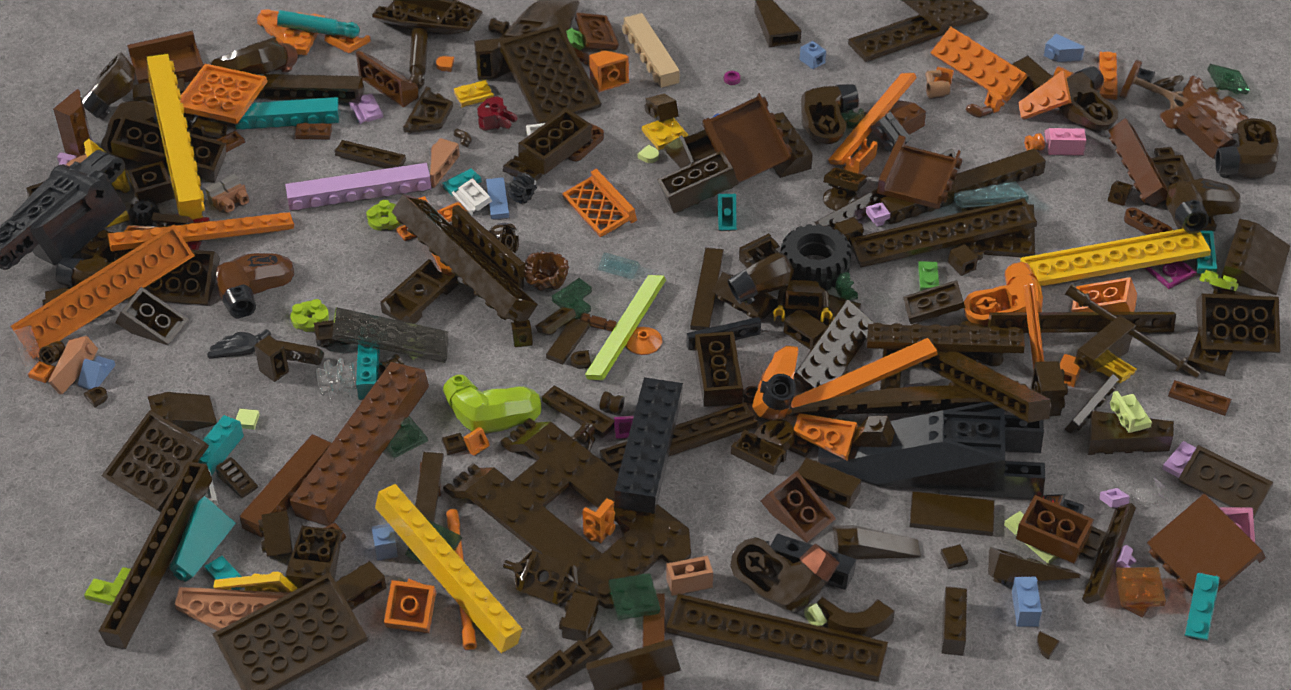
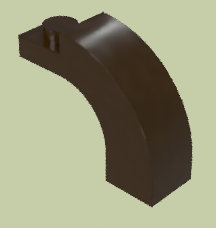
(865, 623)

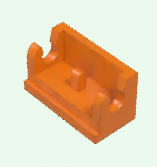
(861, 158)

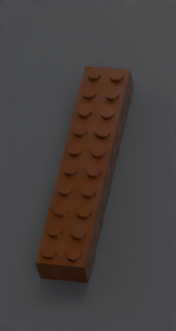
(359, 444)

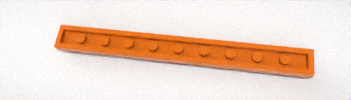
(206, 230)

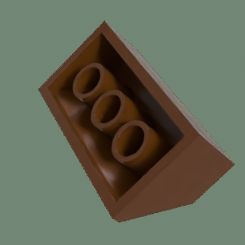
(386, 79)
(73, 124)

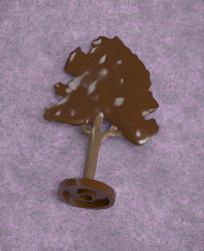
(1222, 111)

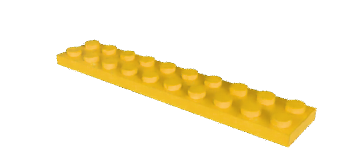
(1117, 256)

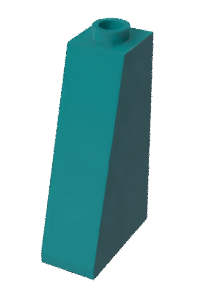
(200, 538)

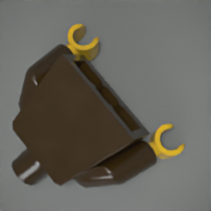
(803, 296)

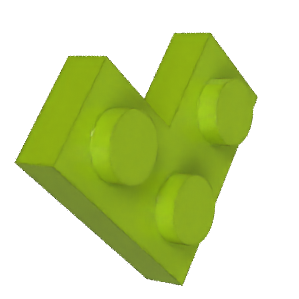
(105, 591)

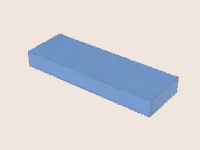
(497, 192)

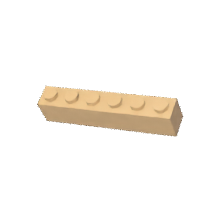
(651, 50)

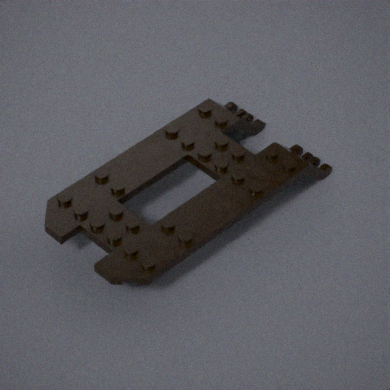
(560, 464)

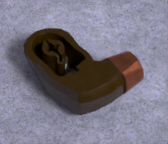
(260, 58)
(779, 579)

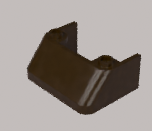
(690, 149)

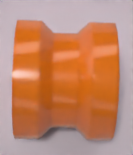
(1036, 141)

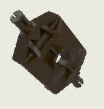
(558, 587)

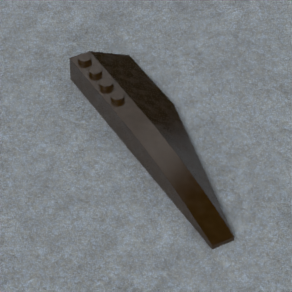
(894, 400)

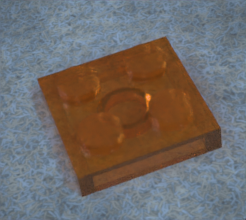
(1140, 587)

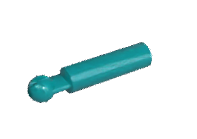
(317, 24)

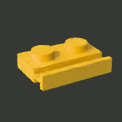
(473, 93)
(1119, 368)

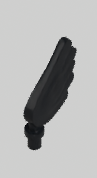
(236, 344)

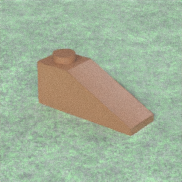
(443, 156)
(71, 363)

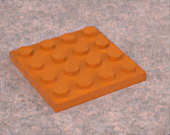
(221, 93)

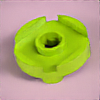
(375, 218)
(1225, 282)
(300, 311)

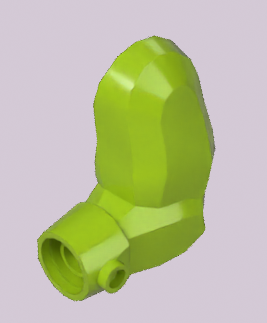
(493, 408)

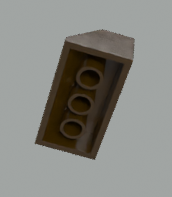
(801, 155)
(698, 181)

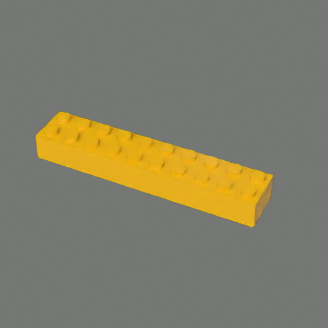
(175, 136)

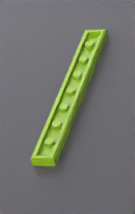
(625, 327)

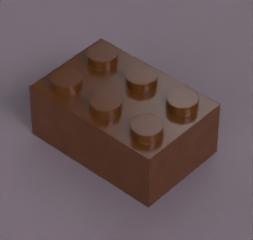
(1054, 529)

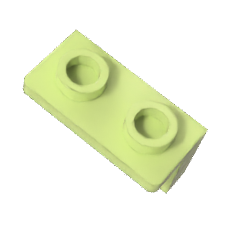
(1130, 412)

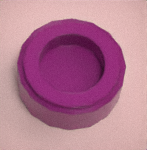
(732, 77)

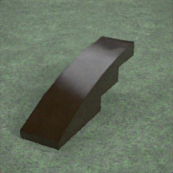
(567, 663)

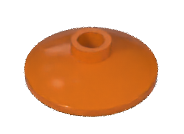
(644, 341)

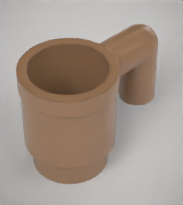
(936, 88)

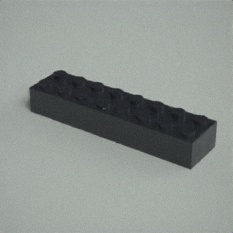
(648, 446)

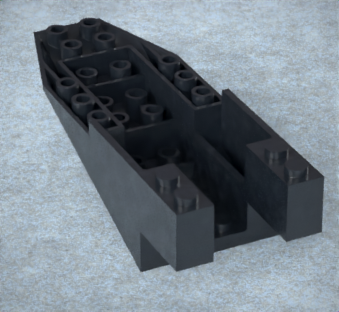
(953, 452)

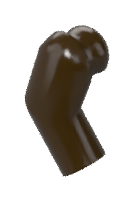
(465, 136)

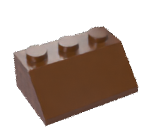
(1204, 130)

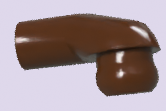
(978, 111)

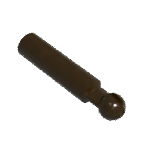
(418, 56)

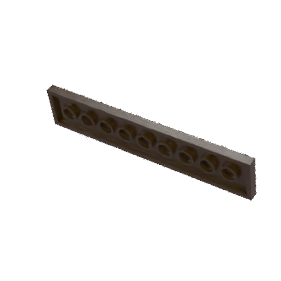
(942, 232)
(777, 637)

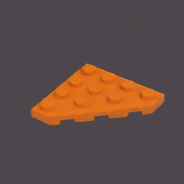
(299, 39)

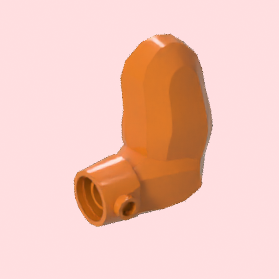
(1003, 298)

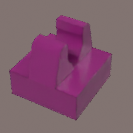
(623, 426)

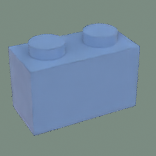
(1026, 602)

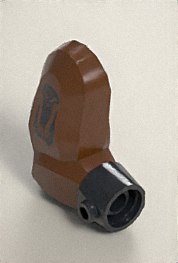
(248, 276)

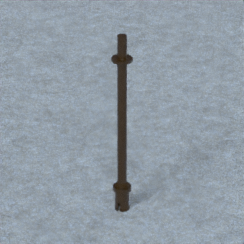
(1085, 301)

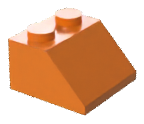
(608, 70)

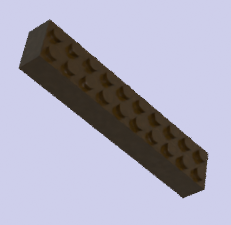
(464, 259)

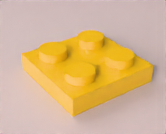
(663, 132)

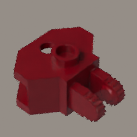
(495, 115)

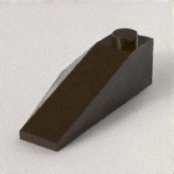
(1007, 565)

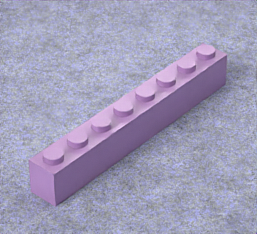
(358, 186)

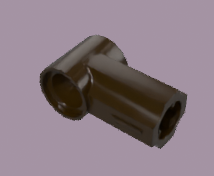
(203, 126)

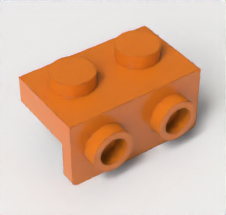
(599, 523)

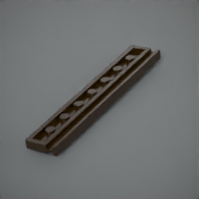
(695, 433)

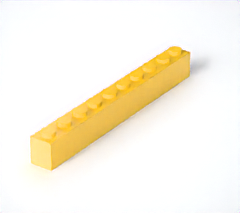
(448, 568)

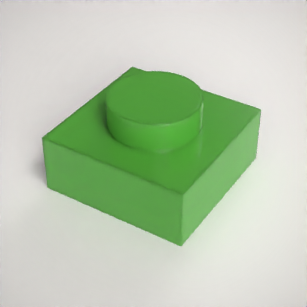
(575, 38)

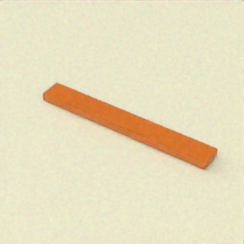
(880, 109)
(869, 373)

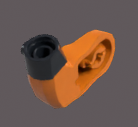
(777, 385)

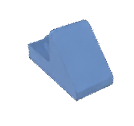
(95, 372)

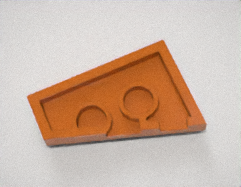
(1046, 97)
(827, 433)

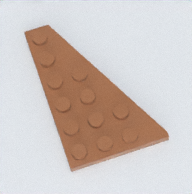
(222, 606)

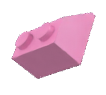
(1065, 141)

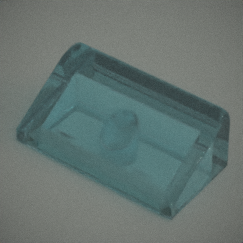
(618, 265)

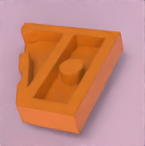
(347, 44)

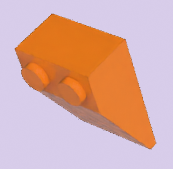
(1111, 295)

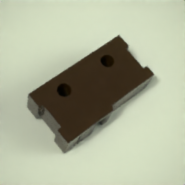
(764, 456)

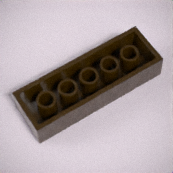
(143, 143)

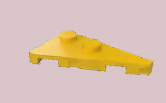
(268, 582)

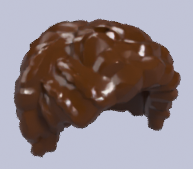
(546, 270)

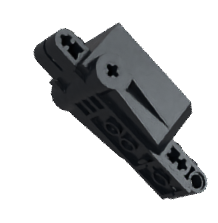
(64, 211)

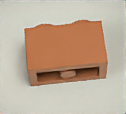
(689, 575)

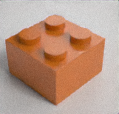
(410, 606)

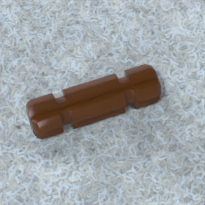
(598, 322)

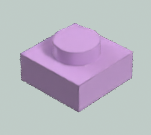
(1114, 497)

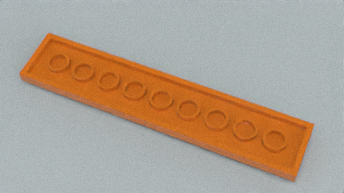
(107, 287)

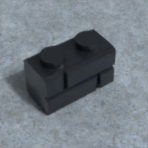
(888, 131)

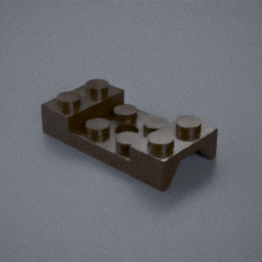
(407, 304)

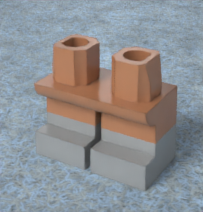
(227, 193)

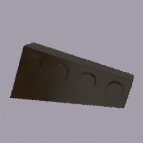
(1109, 436)

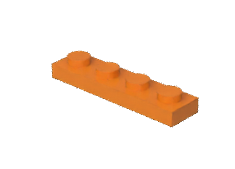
(1108, 68)

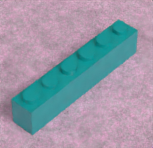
(290, 113)

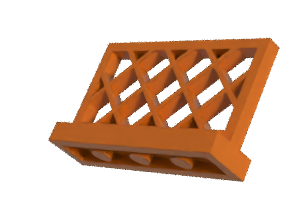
(610, 197)

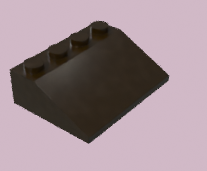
(1256, 257)
(190, 281)
(1238, 323)

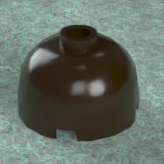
(506, 235)

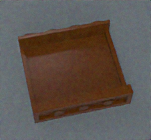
(180, 49)
(748, 138)
(918, 175)
(1204, 543)

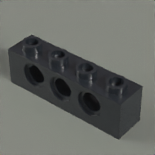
(794, 549)

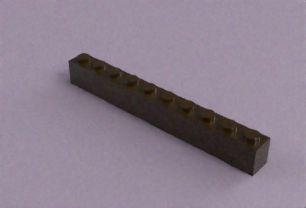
(1006, 170)
(990, 385)
(154, 556)

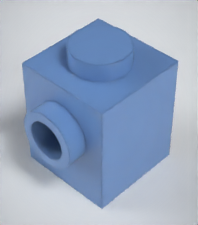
(812, 55)

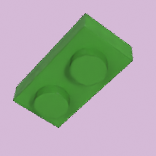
(928, 275)

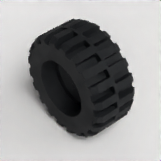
(822, 242)

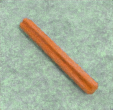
(1033, 323)

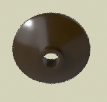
(1169, 82)
(838, 197)

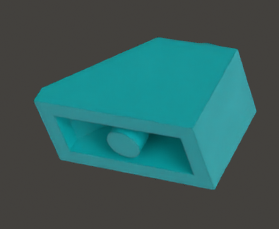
(726, 212)

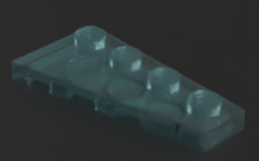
(990, 195)

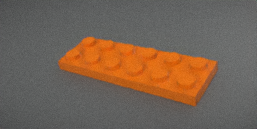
(978, 63)

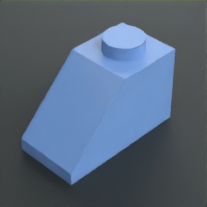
(1063, 50)
(384, 542)

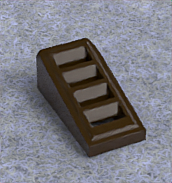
(230, 467)

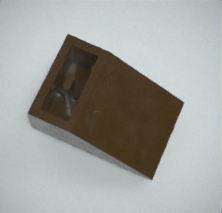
(489, 59)
(314, 555)

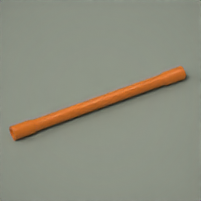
(468, 632)

